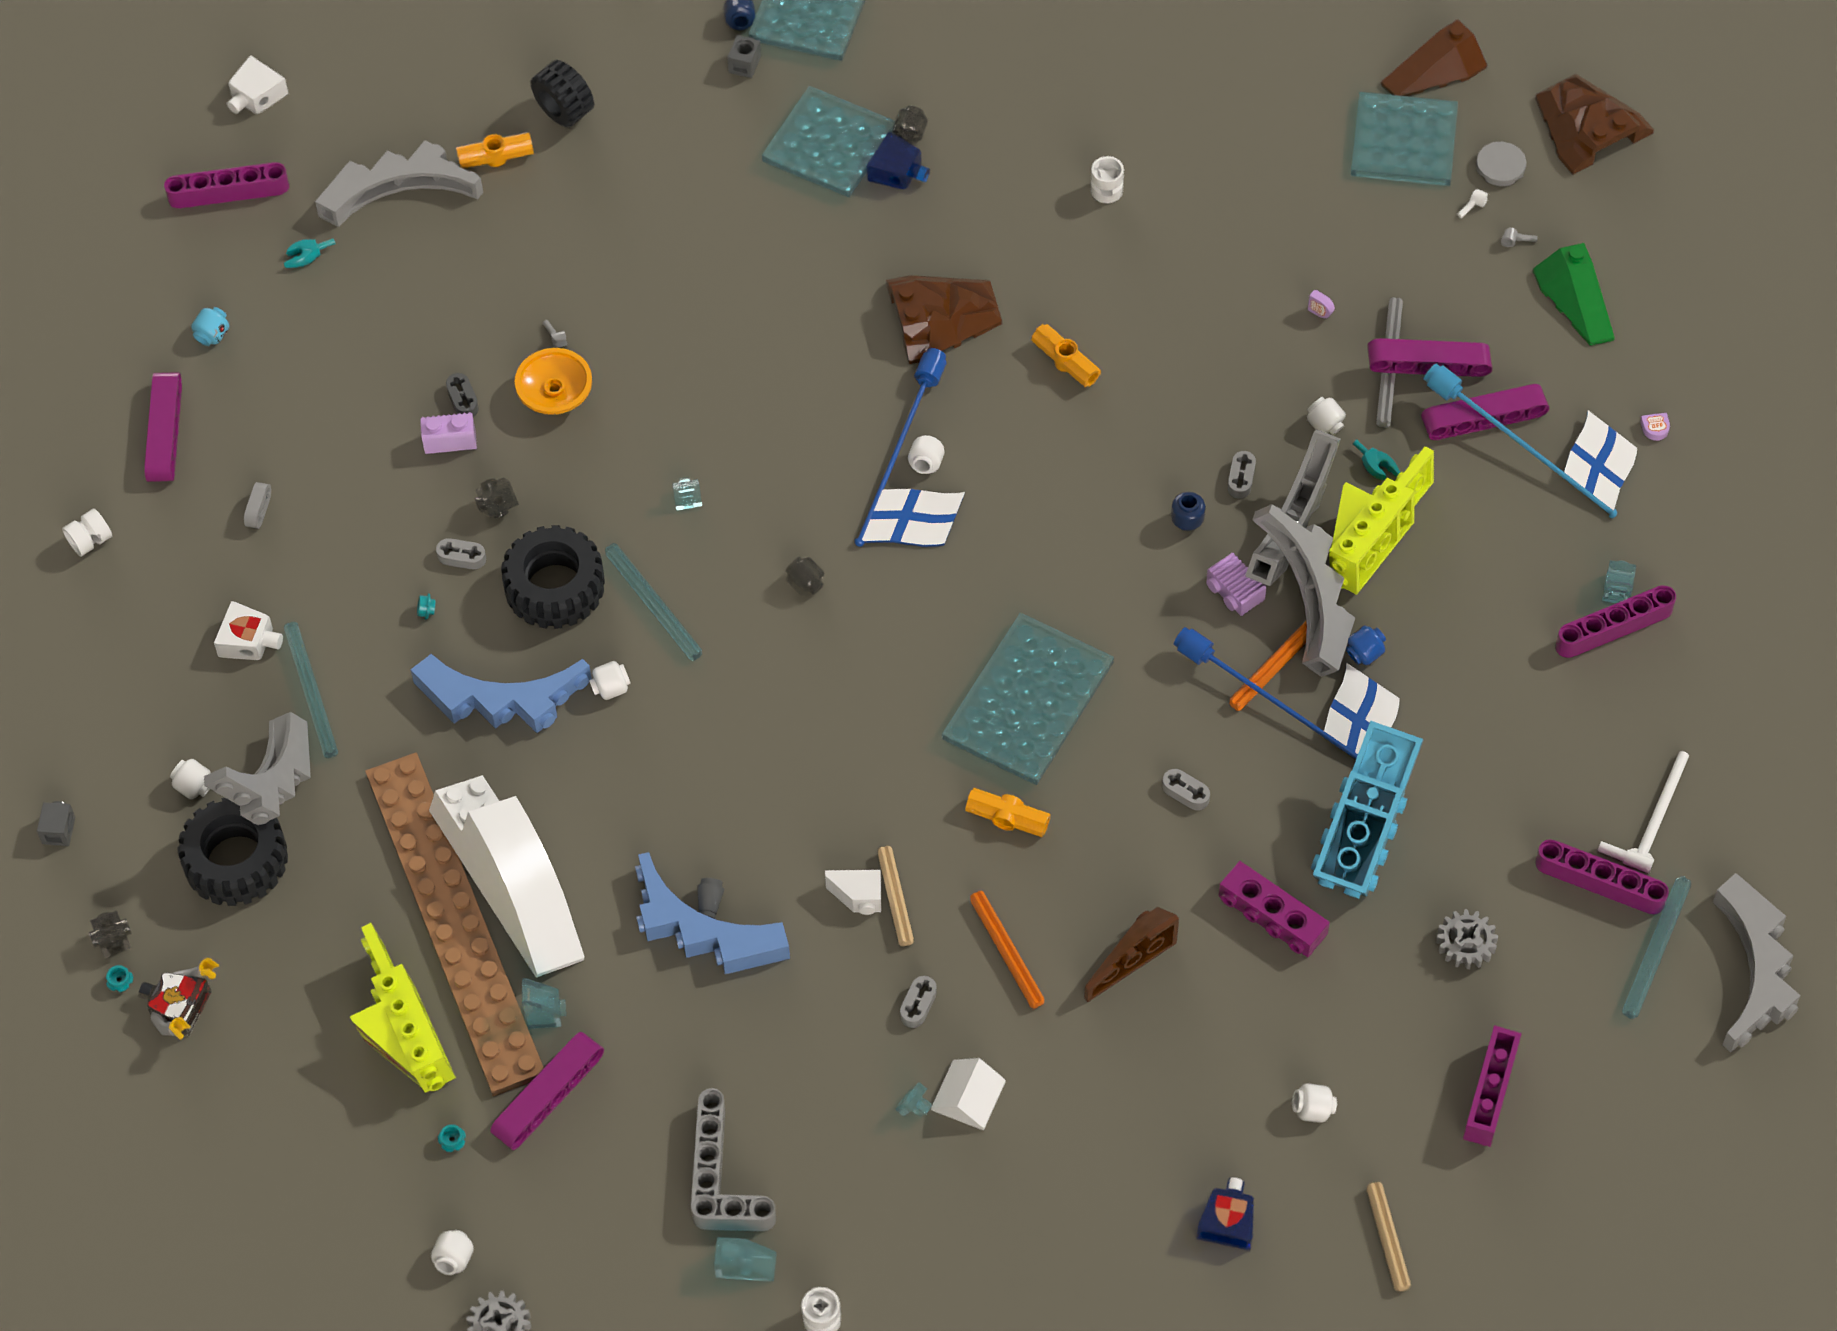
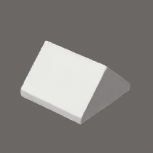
(969, 1092)

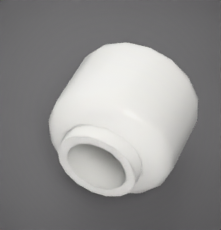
(1326, 415)
(926, 454)
(610, 680)
(189, 778)
(1314, 1103)
(452, 1252)

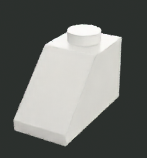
(856, 889)

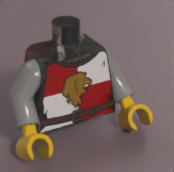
(179, 998)

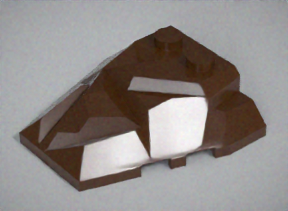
(1587, 121)
(942, 311)

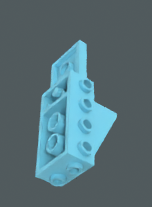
(1367, 811)

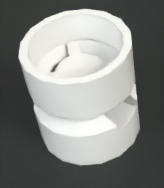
(1107, 179)
(87, 532)
(821, 1310)

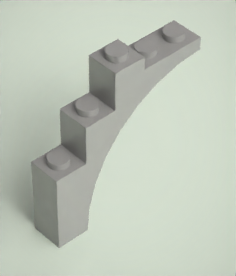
(391, 174)
(1302, 501)
(1319, 584)
(275, 781)
(1769, 962)

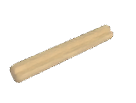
(895, 896)
(1388, 1236)

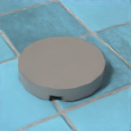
(1501, 163)

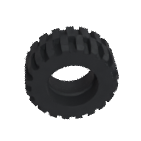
(549, 548)
(238, 881)

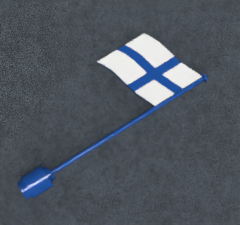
(912, 514)
(1350, 713)

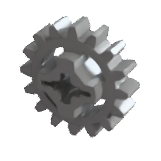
(1469, 949)
(511, 1319)

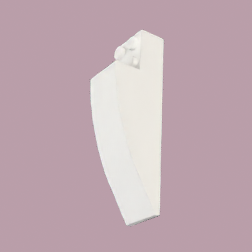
(510, 870)

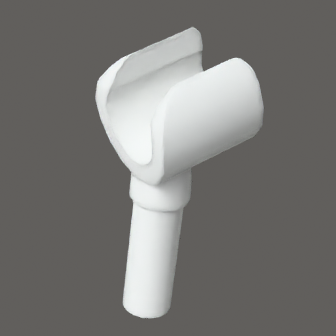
(1478, 198)

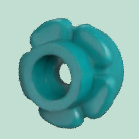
(425, 606)
(118, 972)
(448, 1132)

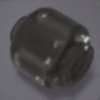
(910, 124)
(805, 576)

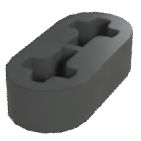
(467, 394)

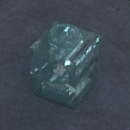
(1619, 581)

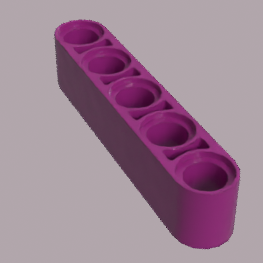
(226, 185)
(1419, 356)
(1505, 406)
(163, 427)
(1608, 630)
(1611, 887)
(547, 1090)

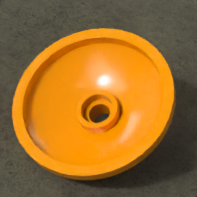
(550, 371)

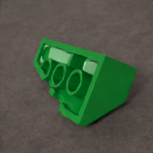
(1574, 288)

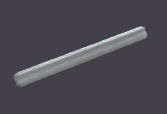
(1388, 379)

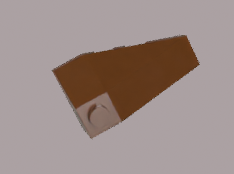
(1444, 58)
(1144, 941)

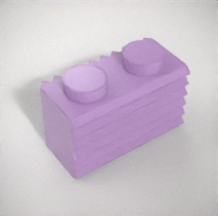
(448, 433)
(1229, 581)

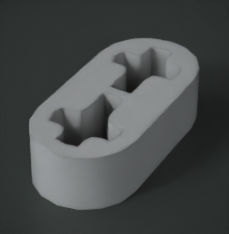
(1246, 475)
(257, 505)
(461, 553)
(1186, 789)
(912, 999)

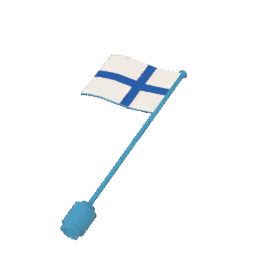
(1595, 463)

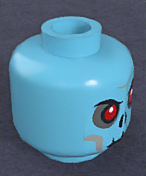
(210, 326)

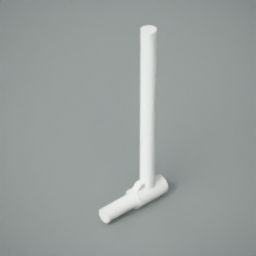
(1640, 857)

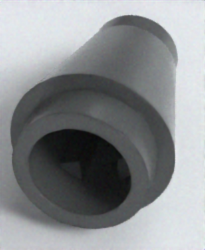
(709, 896)

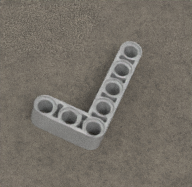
(711, 1172)

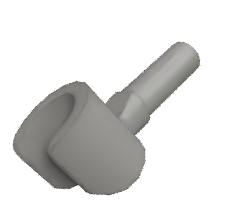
(1511, 236)
(558, 338)

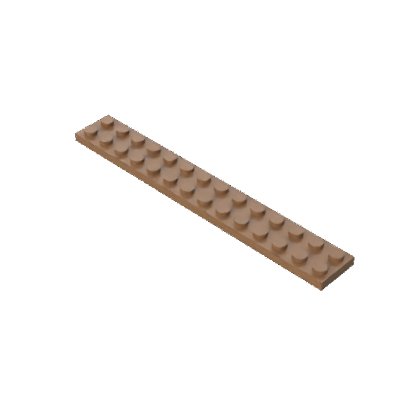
(455, 926)

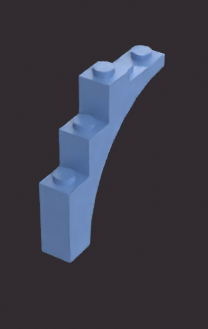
(498, 702)
(733, 944)

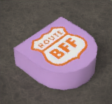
(1320, 304)
(1655, 426)

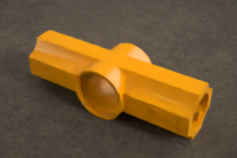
(494, 150)
(1056, 347)
(1007, 812)

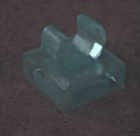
(687, 493)
(914, 1102)

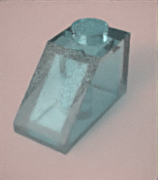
(542, 1005)
(744, 1260)

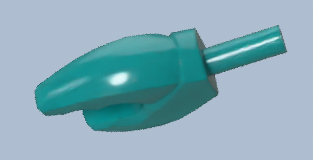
(309, 252)
(1374, 459)

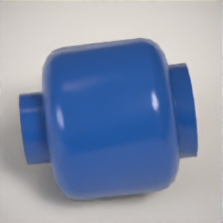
(1366, 645)

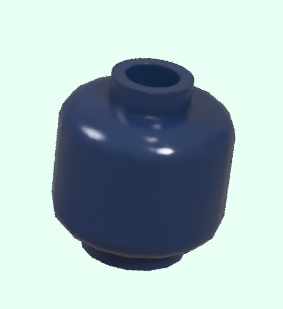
(739, 14)
(1188, 511)

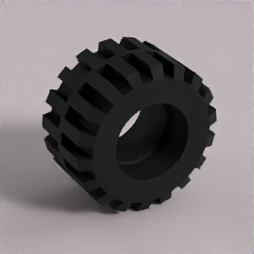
(562, 93)

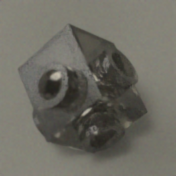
(503, 495)
(110, 933)

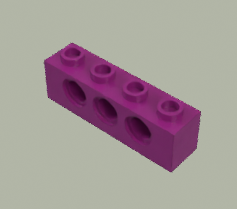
(1269, 896)
(1492, 1086)

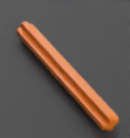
(1270, 667)
(1007, 949)

